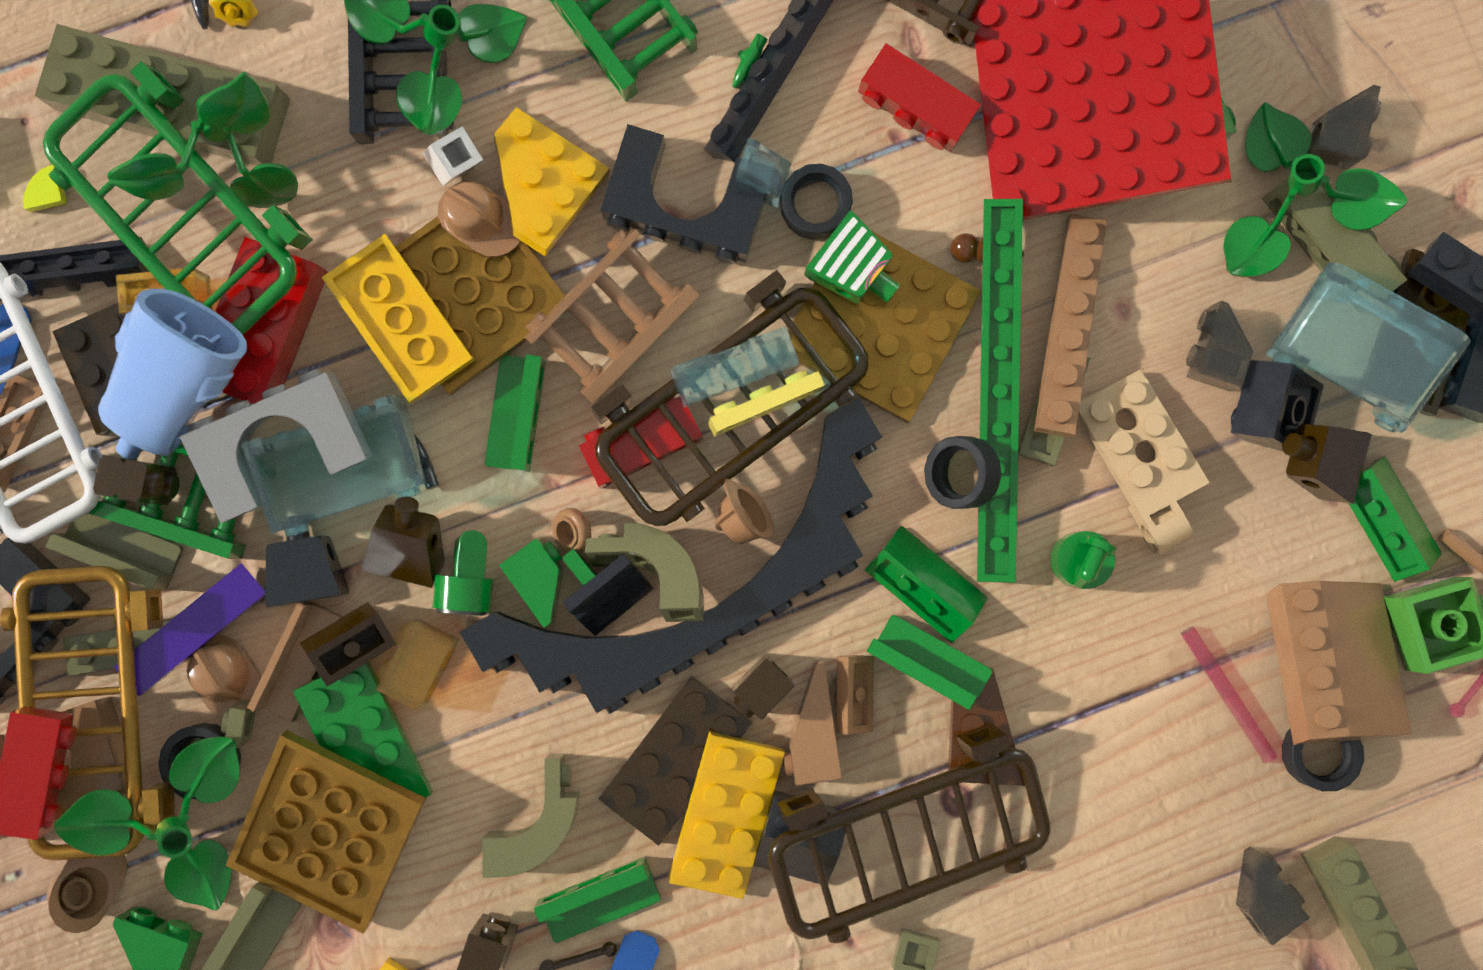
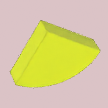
(43, 192)

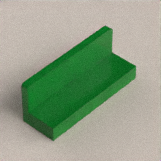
(515, 412)
(1393, 522)
(927, 584)
(931, 662)
(598, 900)

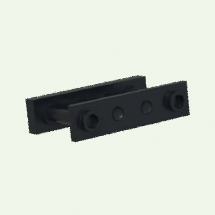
(365, 82)

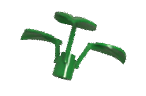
(425, 99)
(231, 107)
(1279, 139)
(195, 875)

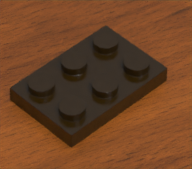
(91, 356)

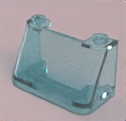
(1370, 344)
(298, 486)

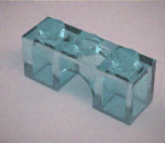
(735, 367)

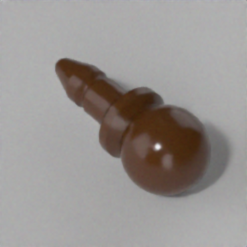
(967, 248)

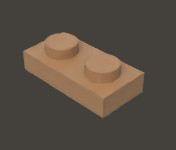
(854, 694)

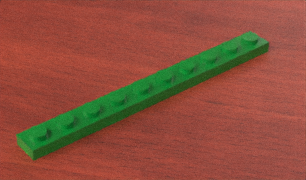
(1000, 383)

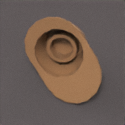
(477, 218)
(743, 514)
(222, 674)
(85, 891)

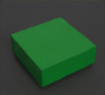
(579, 566)

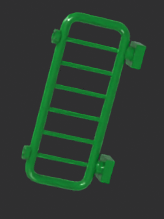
(151, 91)

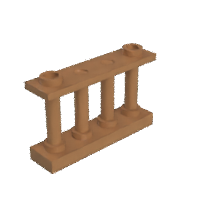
(648, 326)

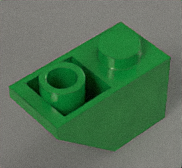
(155, 942)

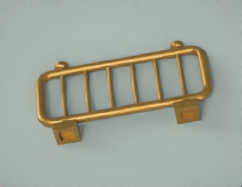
(132, 612)

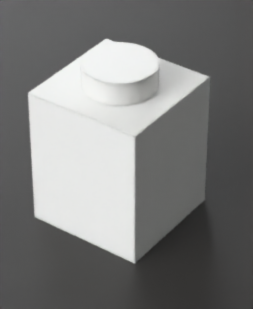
(452, 156)

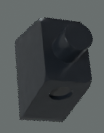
(302, 570)

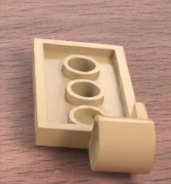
(1151, 486)

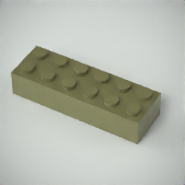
(82, 58)

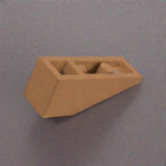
(813, 739)

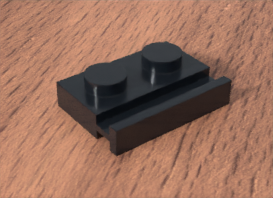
(608, 595)

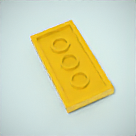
(398, 319)
(726, 815)

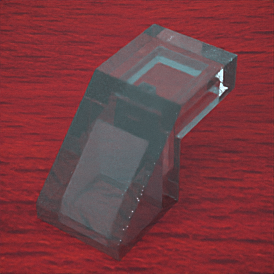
(763, 171)

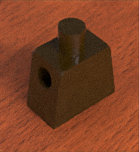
(1327, 460)
(405, 544)

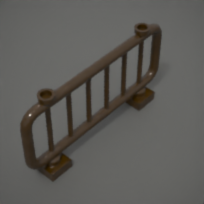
(615, 408)
(808, 819)

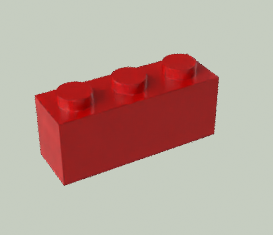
(917, 98)
(654, 431)
(33, 771)

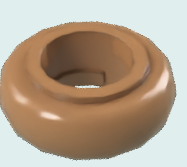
(562, 533)

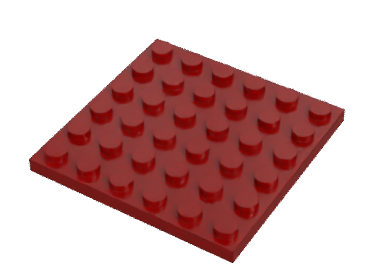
(1099, 101)

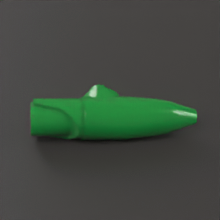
(748, 58)

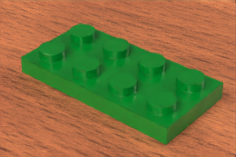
(362, 727)

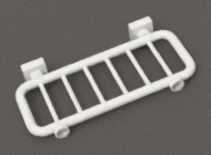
(84, 459)

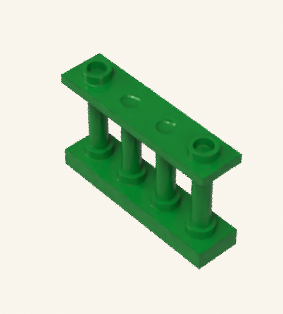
(602, 43)
(184, 528)

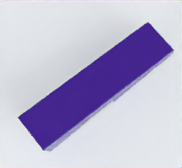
(195, 627)

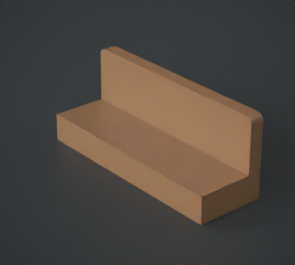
(289, 662)

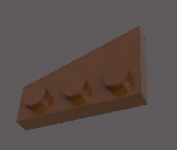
(987, 710)

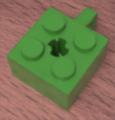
(1417, 621)

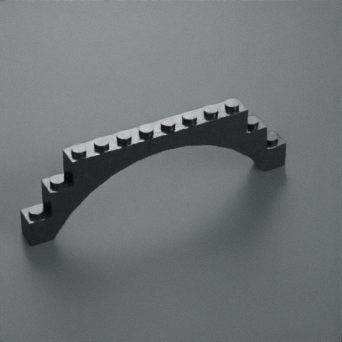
(621, 664)

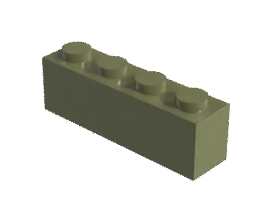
(1327, 241)
(1357, 906)

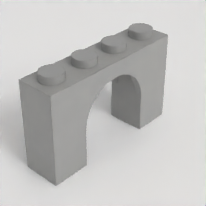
(314, 403)

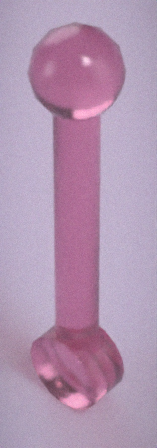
(1458, 709)

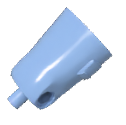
(166, 370)

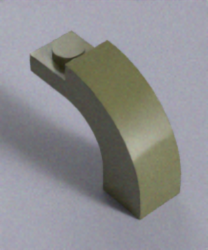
(655, 550)
(524, 849)

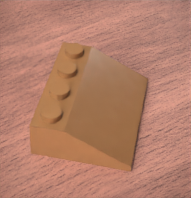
(1337, 662)

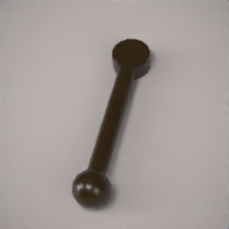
(608, 949)

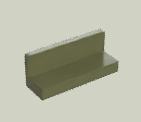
(134, 553)
(253, 930)

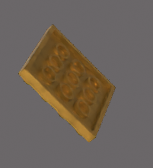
(480, 295)
(902, 337)
(325, 831)

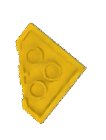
(543, 179)

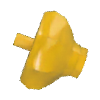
(234, 11)

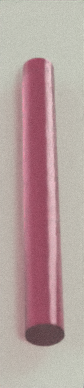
(1229, 694)

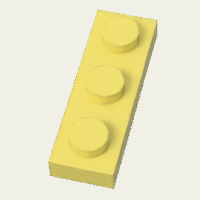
(765, 401)

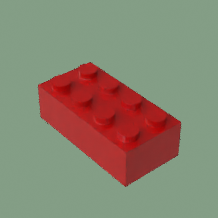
(279, 333)

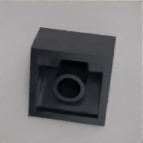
(1274, 403)
(798, 857)

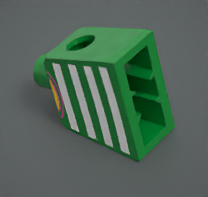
(853, 263)

